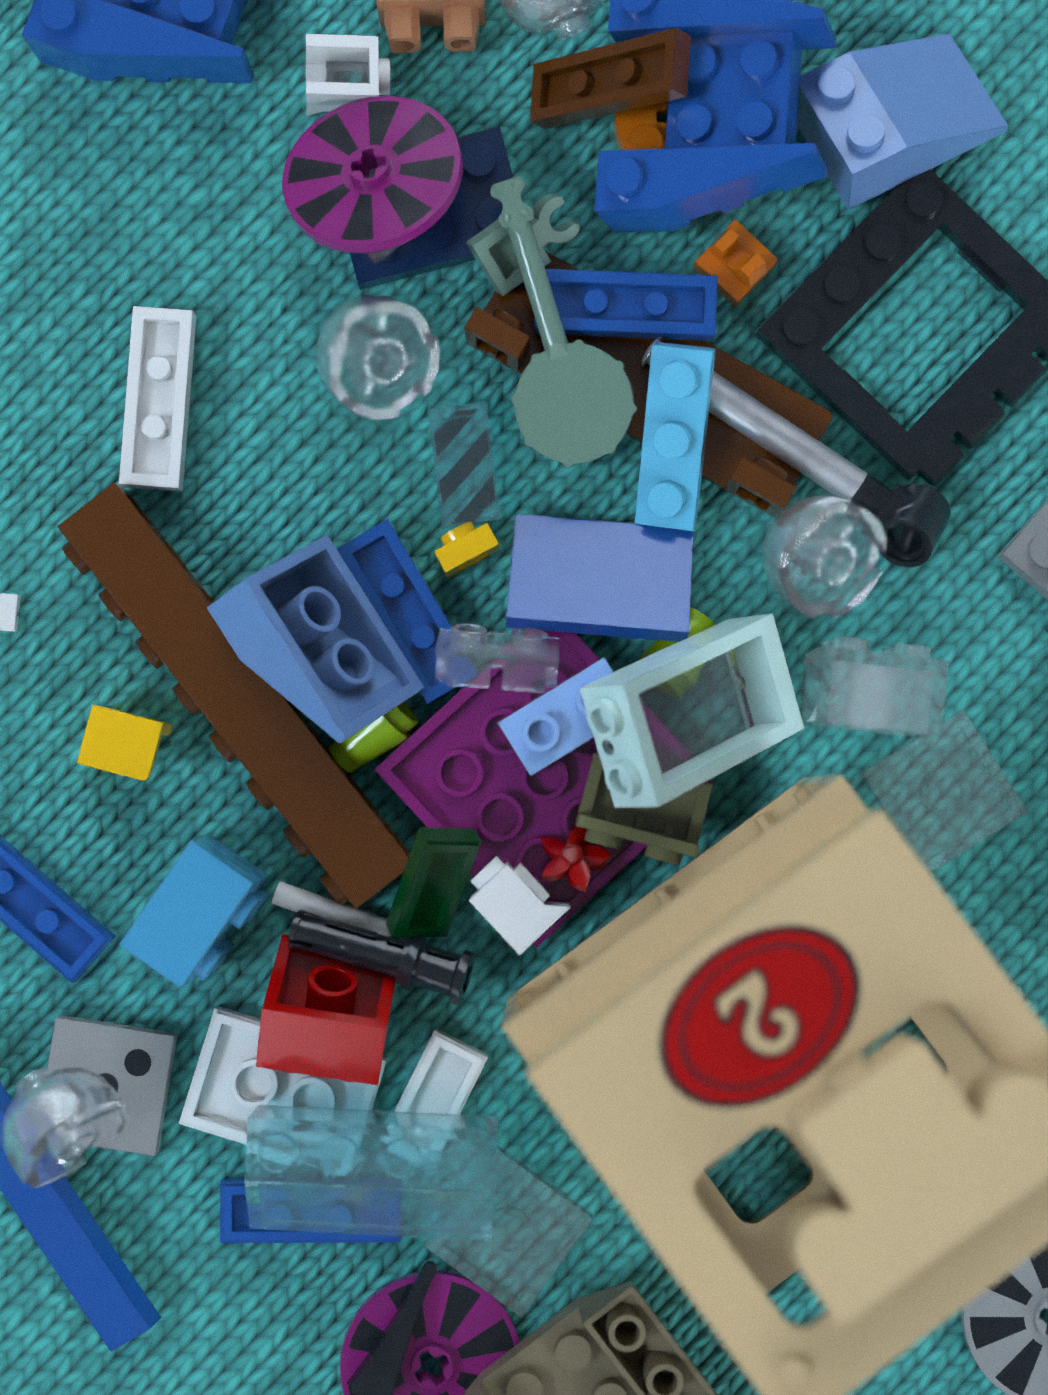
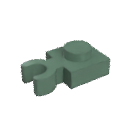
(495, 250)

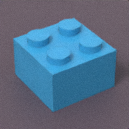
(195, 911)

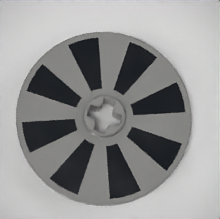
(1008, 1333)

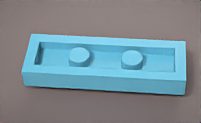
(674, 435)

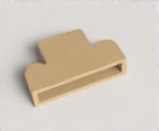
(908, 1167)

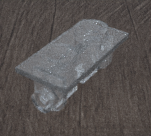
(470, 652)

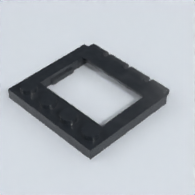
(859, 270)

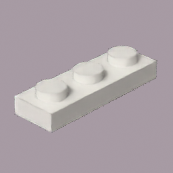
(157, 398)

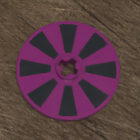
(413, 180)
(452, 1321)

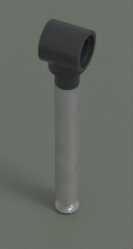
(909, 514)

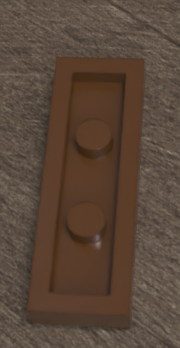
(611, 79)

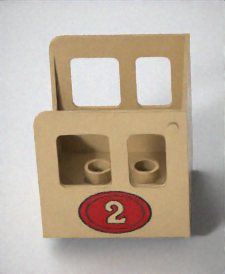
(721, 1016)

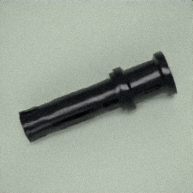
(408, 961)

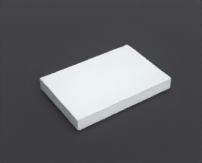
(231, 1086)

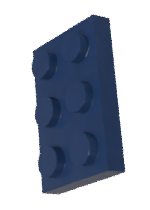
(470, 213)

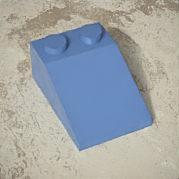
(894, 114)
(317, 640)

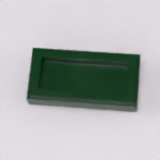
(433, 882)

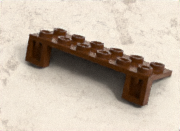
(730, 458)

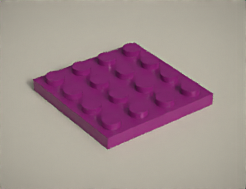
(469, 776)

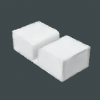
(8, 612)

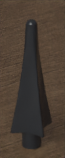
(382, 1365)

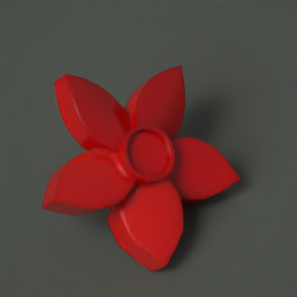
(573, 859)

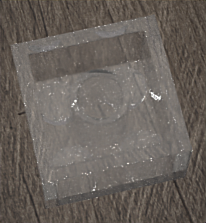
(874, 691)

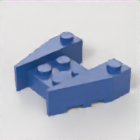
(140, 39)
(738, 117)

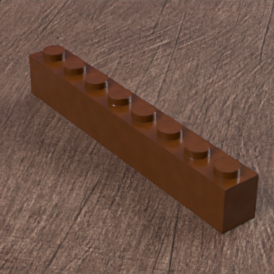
(251, 718)

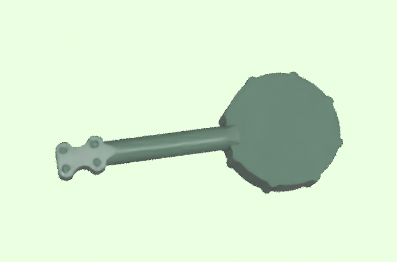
(572, 396)

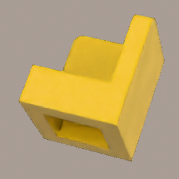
(121, 742)

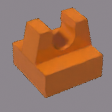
(736, 261)

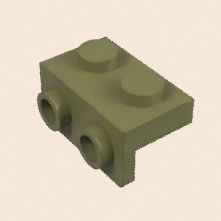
(665, 829)

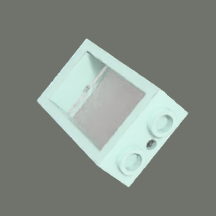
(691, 711)

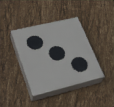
(132, 1062)

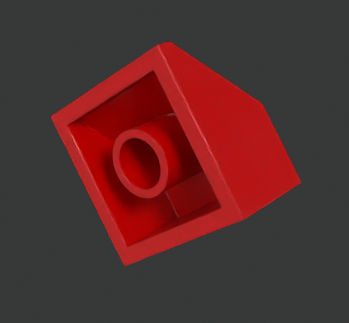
(324, 1017)

